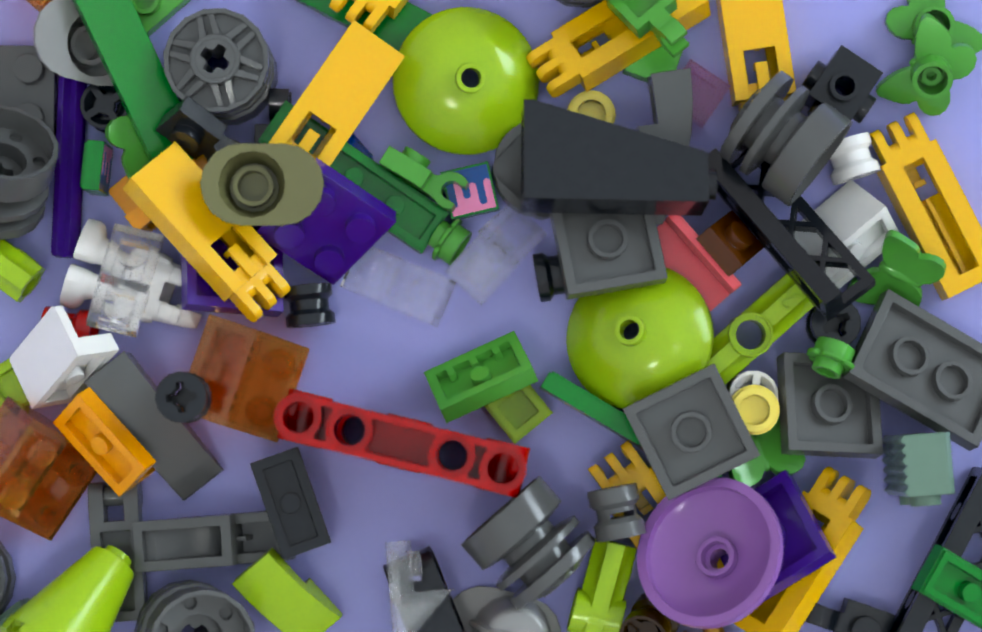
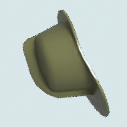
(262, 184)

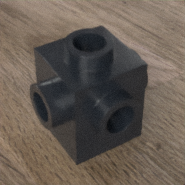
(850, 76)

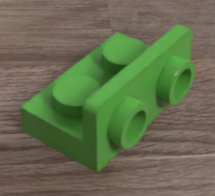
(480, 376)

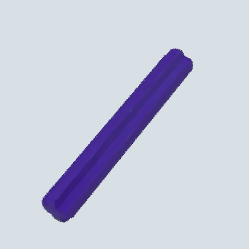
(68, 168)

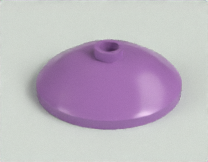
(687, 539)

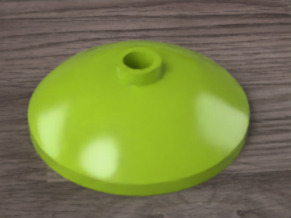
(431, 87)
(670, 344)

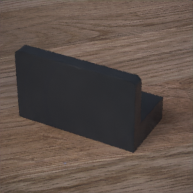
(290, 503)

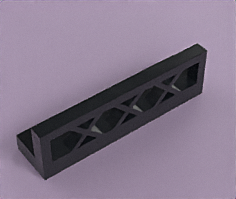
(779, 240)
(954, 535)

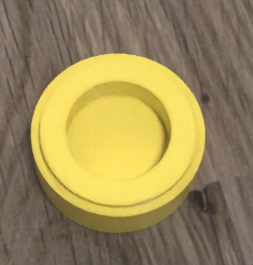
(594, 105)
(757, 408)

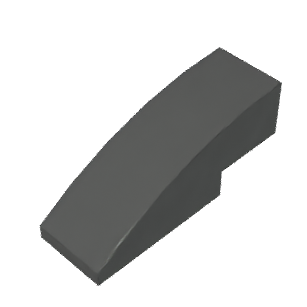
(671, 109)
(174, 445)
(202, 541)

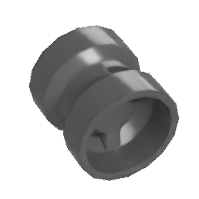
(613, 501)

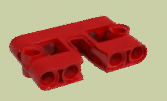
(400, 442)

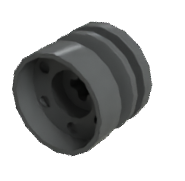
(230, 93)
(784, 137)
(26, 170)
(529, 544)
(193, 605)

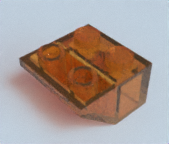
(246, 374)
(38, 471)

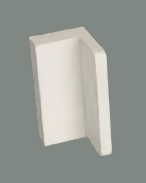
(859, 224)
(57, 362)

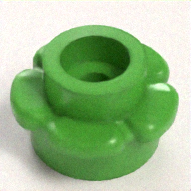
(449, 241)
(831, 357)

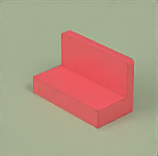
(692, 261)

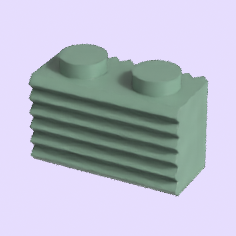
(918, 467)

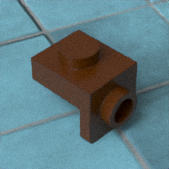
(730, 243)

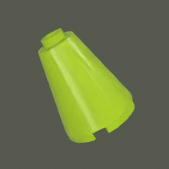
(80, 598)

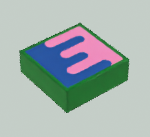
(96, 167)
(478, 198)

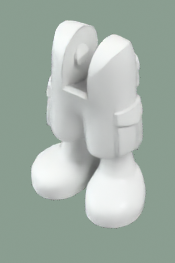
(81, 282)

